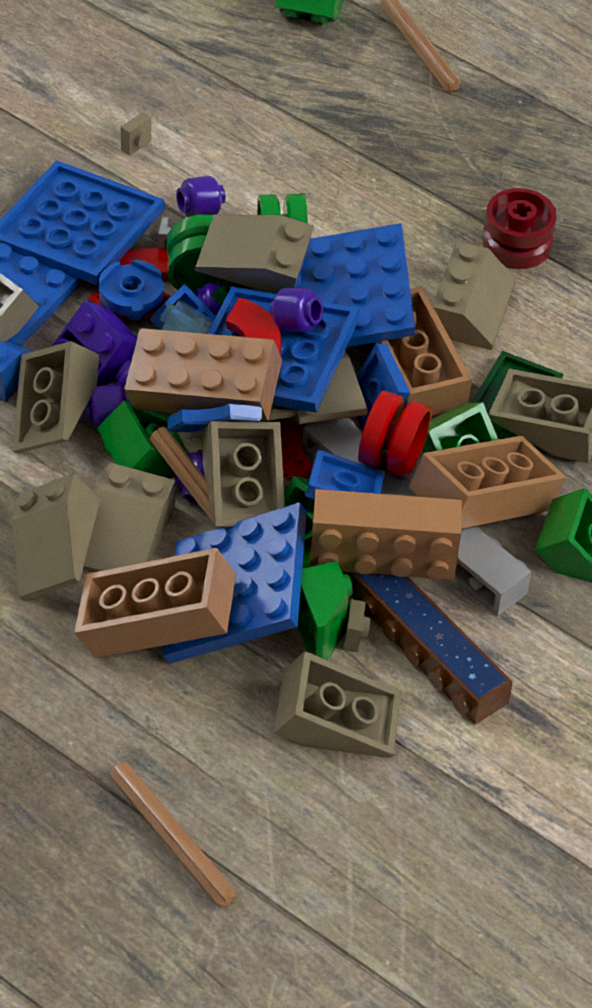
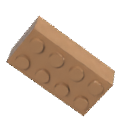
(430, 360)
(201, 371)
(491, 479)
(386, 534)
(156, 603)

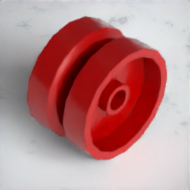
(394, 434)

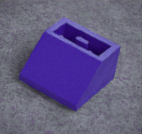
(103, 333)

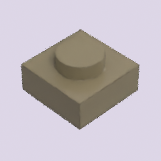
(136, 133)
(356, 626)

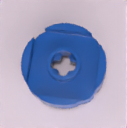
(131, 302)

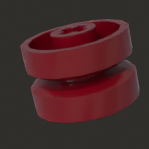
(519, 227)

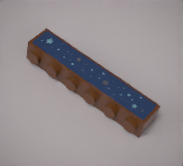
(433, 643)

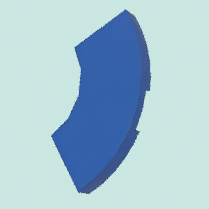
(198, 419)

